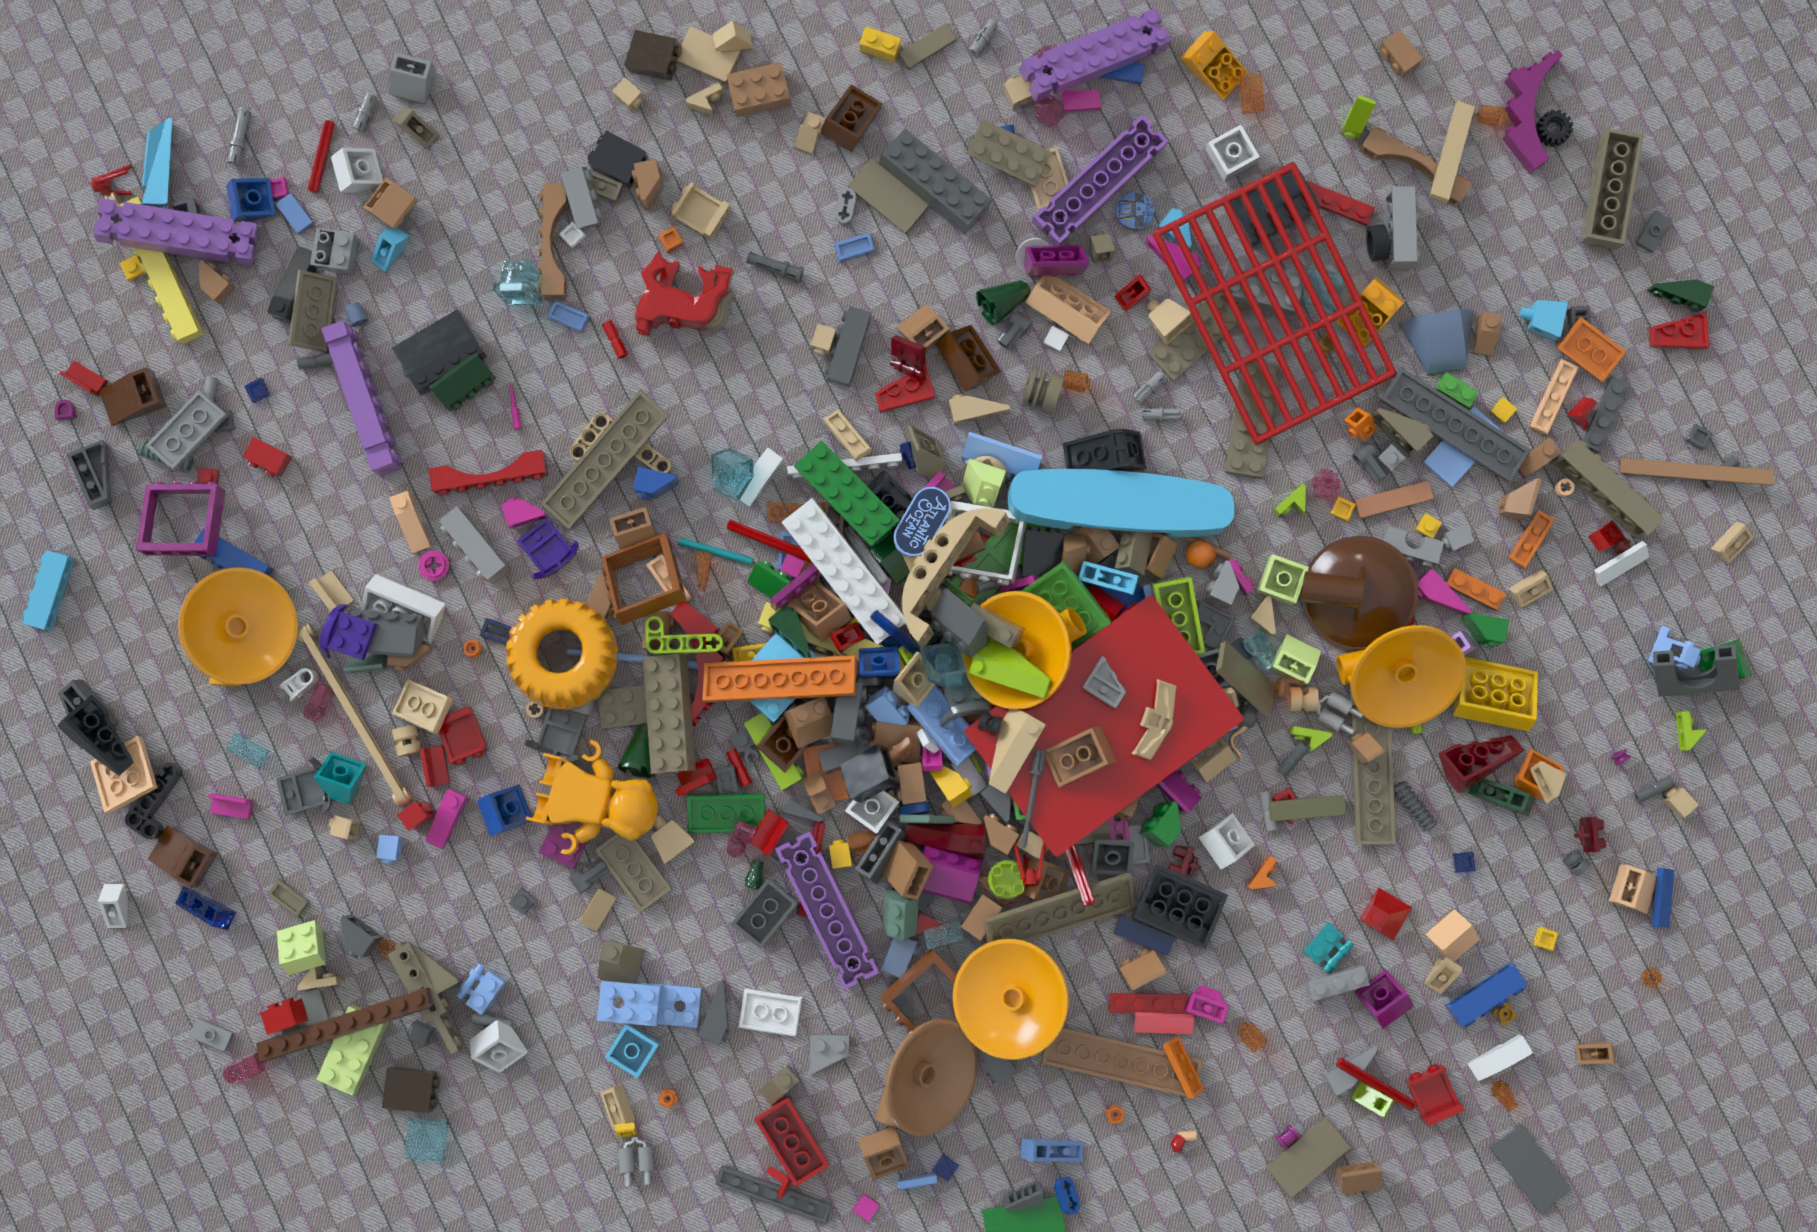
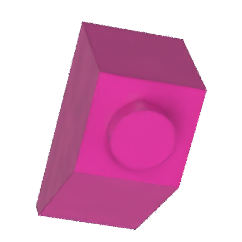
(520, 512)

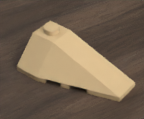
(1014, 743)

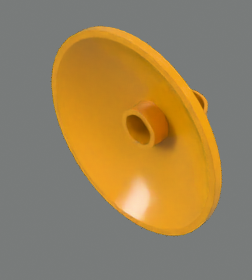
(237, 626)
(1043, 643)
(1404, 676)
(1010, 999)

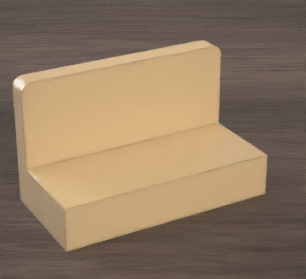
(331, 591)
(1213, 759)

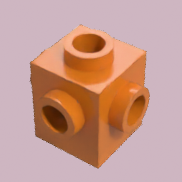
(1360, 424)

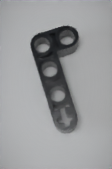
(146, 814)

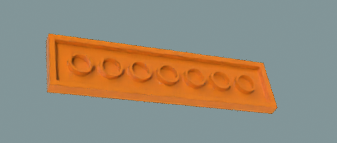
(780, 679)

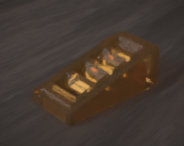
(703, 564)

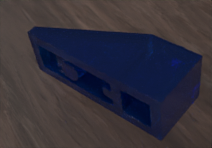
(205, 908)

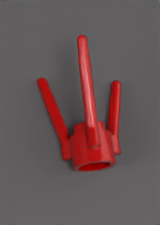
(102, 182)
(1030, 876)

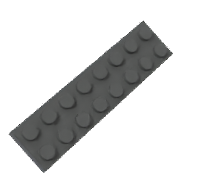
(1455, 425)

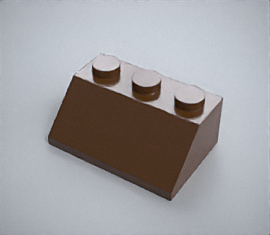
(967, 357)

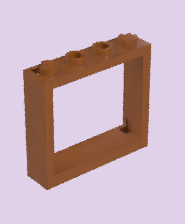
(635, 553)
(907, 978)

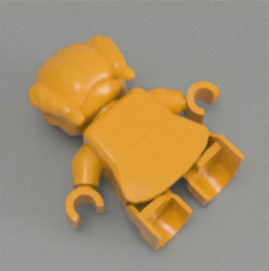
(593, 800)

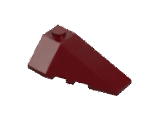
(1473, 762)

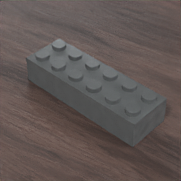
(935, 181)

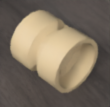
(1302, 699)
(404, 734)

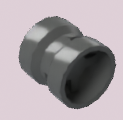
(1576, 862)

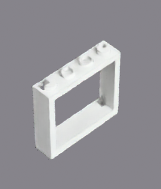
(983, 576)

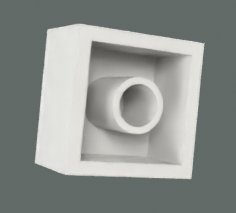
(1232, 152)

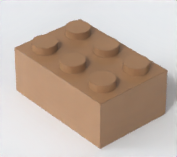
(758, 89)

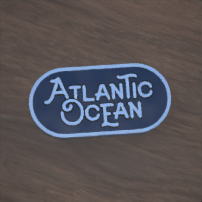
(921, 521)

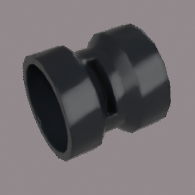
(994, 723)

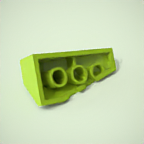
(1009, 668)

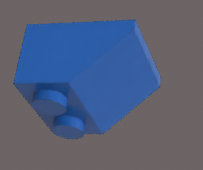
(250, 199)
(653, 483)
(504, 809)

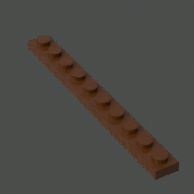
(344, 1024)

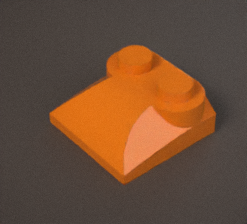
(1524, 779)

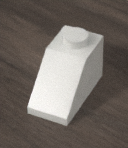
(114, 905)

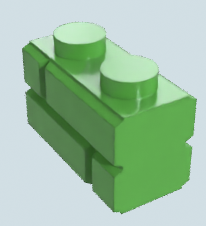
(1456, 390)

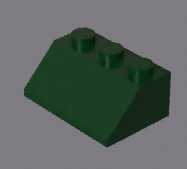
(463, 382)
(891, 559)

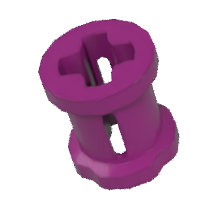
(1287, 1137)

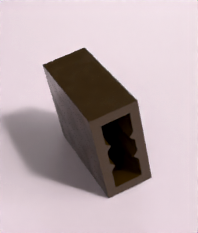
(653, 55)
(410, 1089)

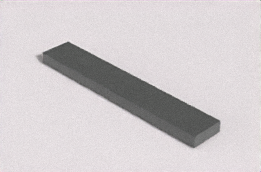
(767, 1192)

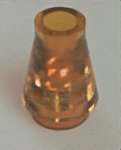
(1504, 1095)

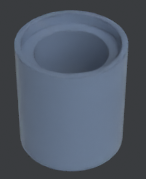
(355, 314)

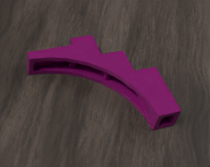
(1522, 136)

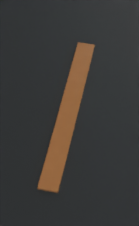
(1697, 471)

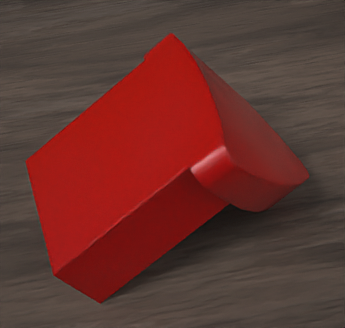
(1581, 410)
(786, 1181)

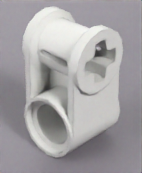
(297, 686)

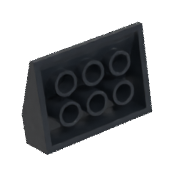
(1279, 205)
(437, 350)
(1180, 906)

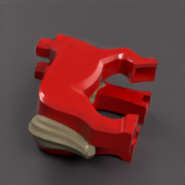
(678, 308)

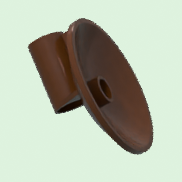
(1358, 591)

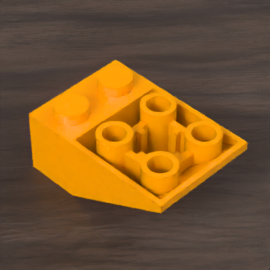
(1213, 63)
(1380, 304)

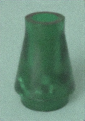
(754, 877)

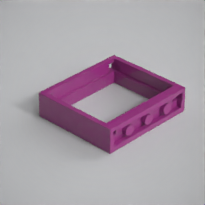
(212, 525)

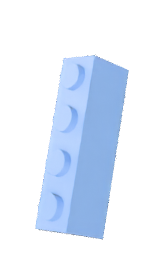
(1013, 458)

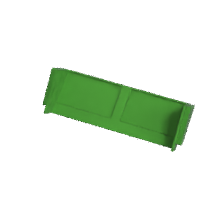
(994, 559)

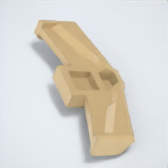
(1157, 720)

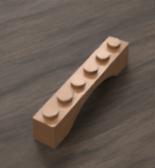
(1382, 146)
(555, 203)

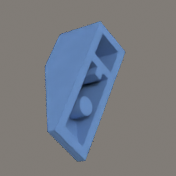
(1051, 1150)

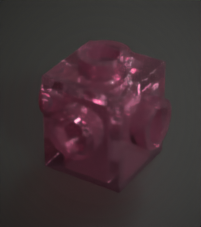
(1049, 111)
(1321, 488)

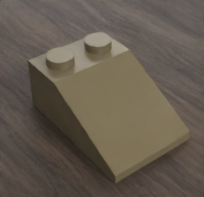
(1405, 431)

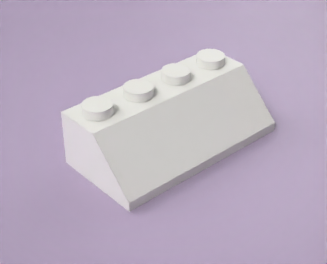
(389, 597)

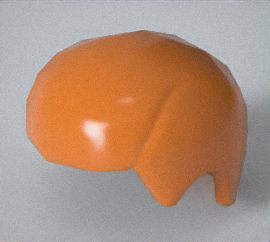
(1201, 554)

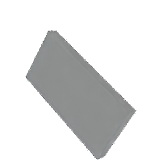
(186, 430)

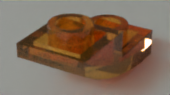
(780, 511)

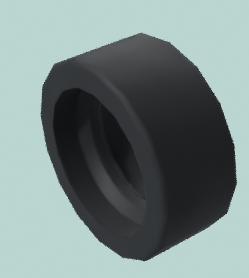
(1377, 242)

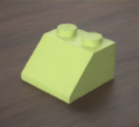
(982, 483)

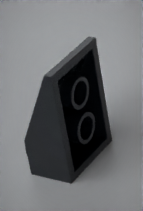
(891, 494)

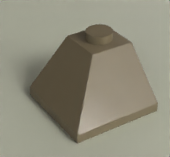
(926, 452)
(620, 962)

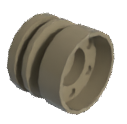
(1042, 391)

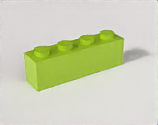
(757, 728)

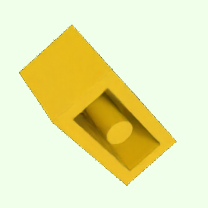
(880, 44)

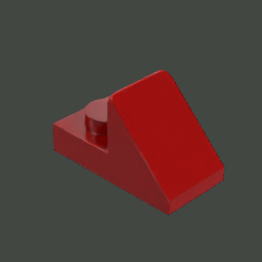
(1605, 536)

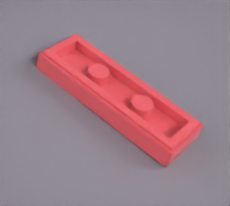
(1163, 1023)

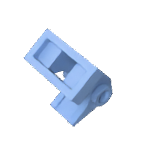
(1689, 656)

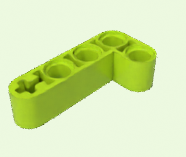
(683, 639)

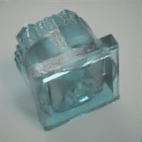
(518, 283)

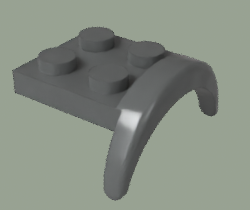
(963, 702)
(560, 734)
(302, 792)

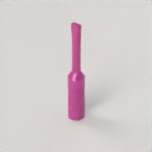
(515, 411)

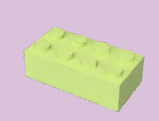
(350, 1058)

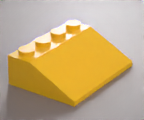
(1498, 695)

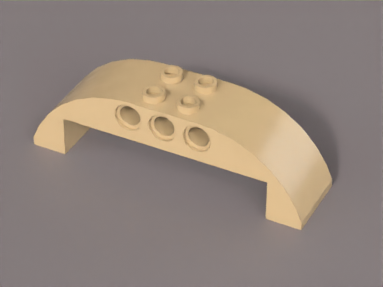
(956, 536)

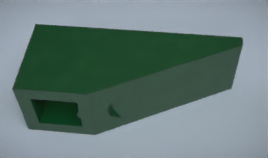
(1689, 293)

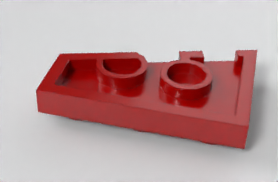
(1681, 334)
(905, 392)

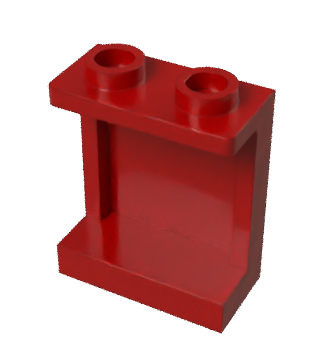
(462, 736)
(1433, 1094)

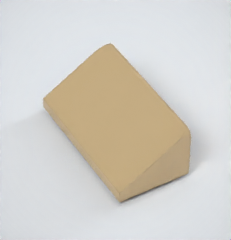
(1732, 542)
(1531, 588)
(598, 909)
(617, 1105)

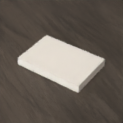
(770, 1012)

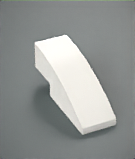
(763, 473)
(1500, 1057)

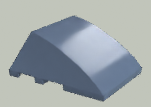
(1440, 339)

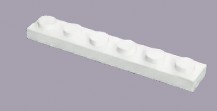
(871, 463)

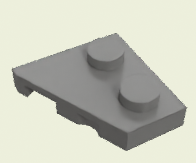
(1104, 684)
(827, 1050)

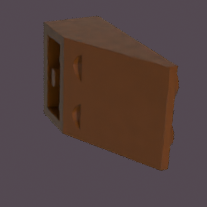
(132, 396)
(182, 857)

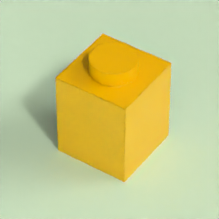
(840, 854)

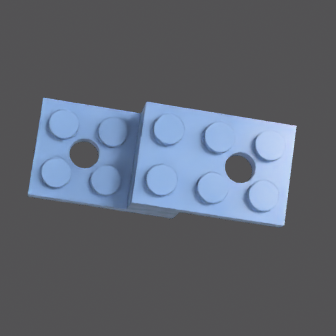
(649, 1004)

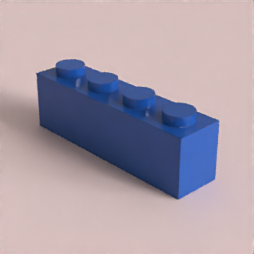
(233, 557)
(1486, 995)

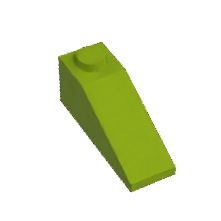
(1357, 117)

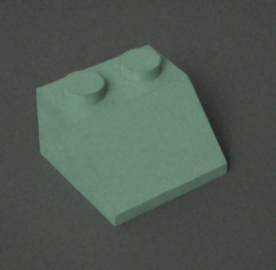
(899, 915)

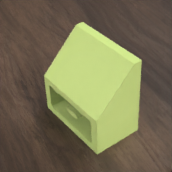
(1295, 659)

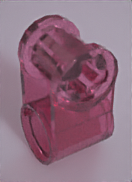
(741, 835)
(246, 1069)

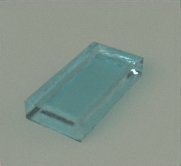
(247, 749)

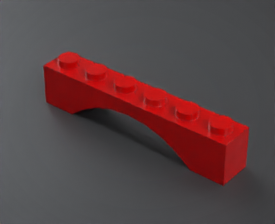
(528, 465)

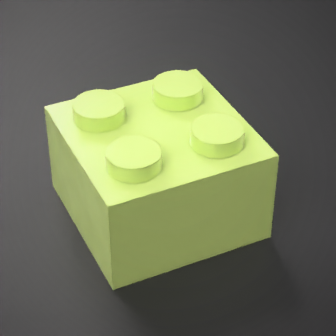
(1282, 579)
(301, 947)

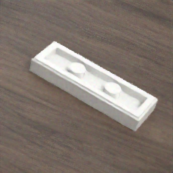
(1621, 563)

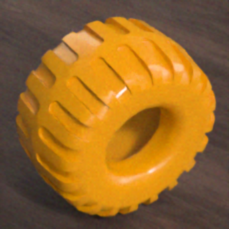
(580, 683)

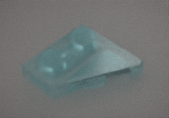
(1259, 647)

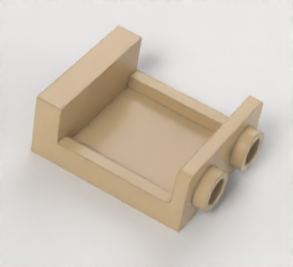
(700, 211)

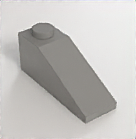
(1340, 1081)

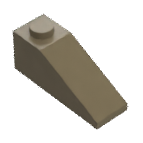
(999, 627)

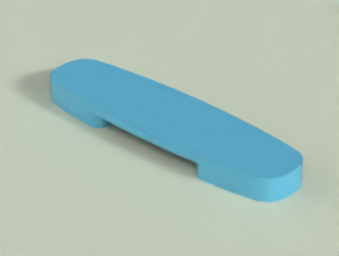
(1120, 502)

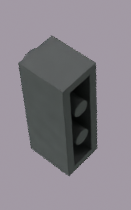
(879, 852)

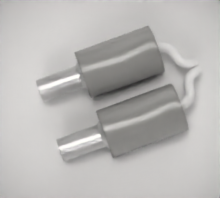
(1333, 720)
(626, 1161)

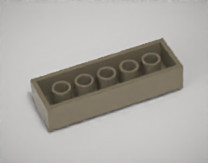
(1612, 188)
(1608, 489)
(669, 713)

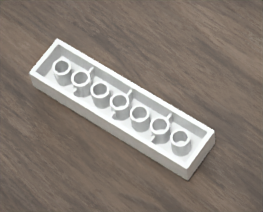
(842, 568)

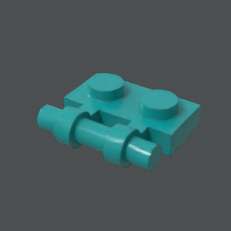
(1324, 943)

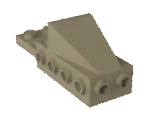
(430, 975)

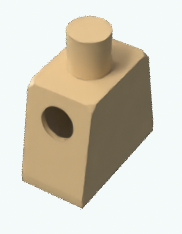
(1169, 319)
(670, 839)

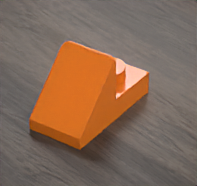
(1260, 879)

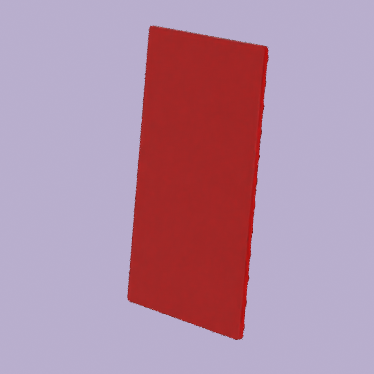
(1139, 651)

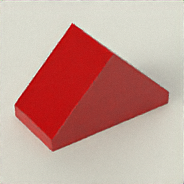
(1133, 292)
(847, 637)

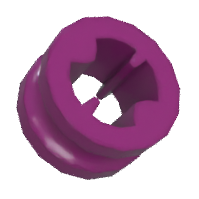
(1620, 757)

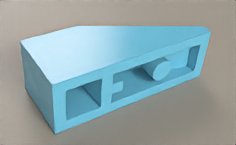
(1108, 578)

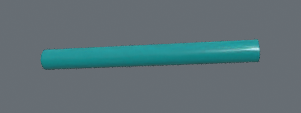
(715, 551)

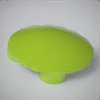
(1005, 879)

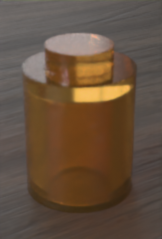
(1492, 115)
(1076, 381)
(860, 841)
(1251, 1036)

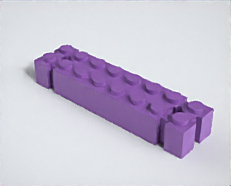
(1095, 54)
(1100, 181)
(176, 232)
(362, 398)
(827, 910)

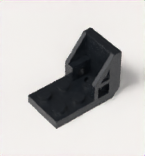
(1106, 451)

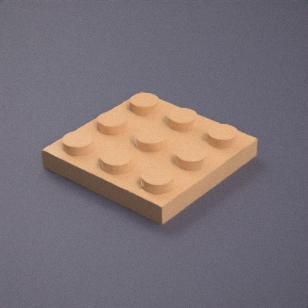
(132, 784)

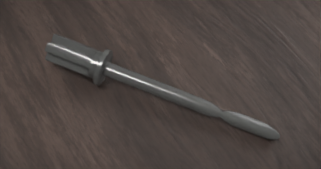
(1036, 770)

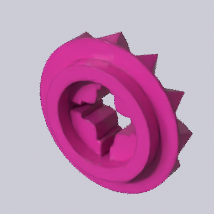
(427, 560)

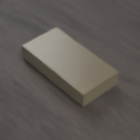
(288, 898)

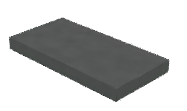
(1530, 1168)

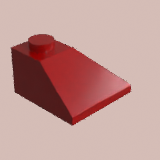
(1385, 913)

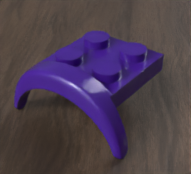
(547, 548)
(346, 634)

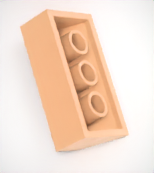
(1068, 307)

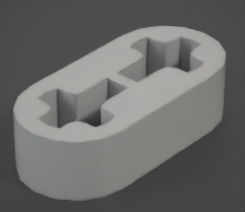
(841, 206)

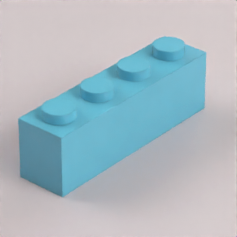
(48, 590)

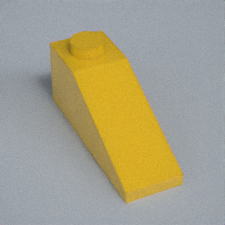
(952, 785)

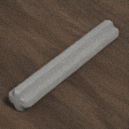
(866, 556)

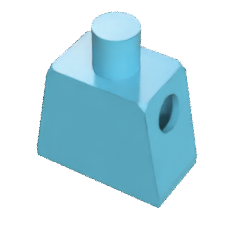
(1545, 318)

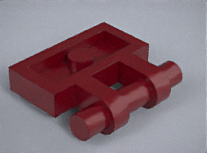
(908, 351)

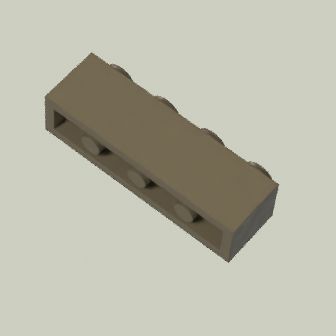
(1133, 552)

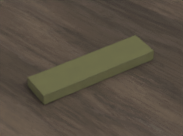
(1307, 808)

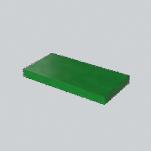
(721, 811)
(1032, 1219)

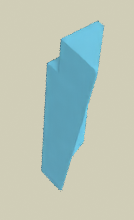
(157, 165)

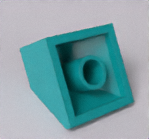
(340, 777)

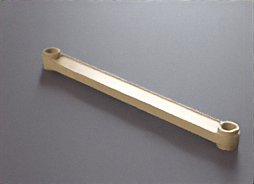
(401, 794)

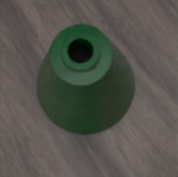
(1001, 300)
(636, 756)

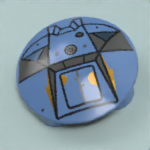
(1135, 210)

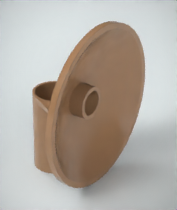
(929, 1079)

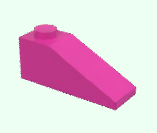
(1177, 256)
(1435, 590)
(446, 818)

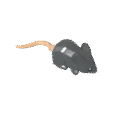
(1249, 715)

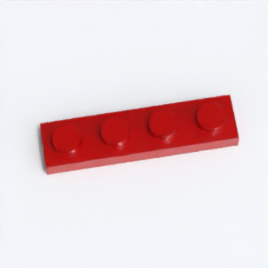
(1342, 205)
(1147, 1003)

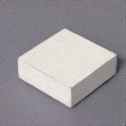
(572, 235)
(1056, 339)
(927, 741)

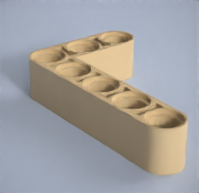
(592, 428)

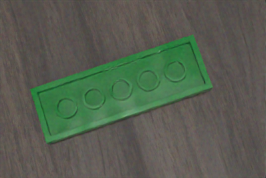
(846, 493)

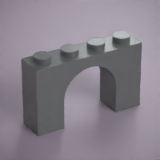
(1721, 677)
(834, 757)

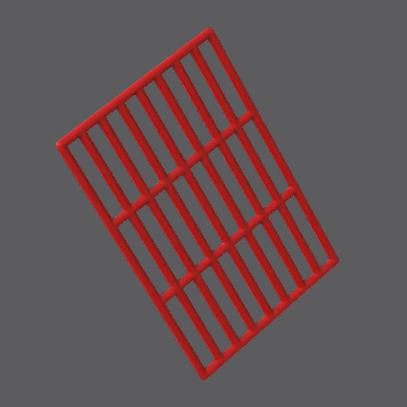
(1258, 269)

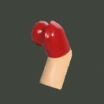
(1181, 1138)

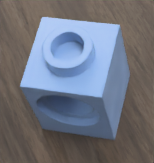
(389, 848)

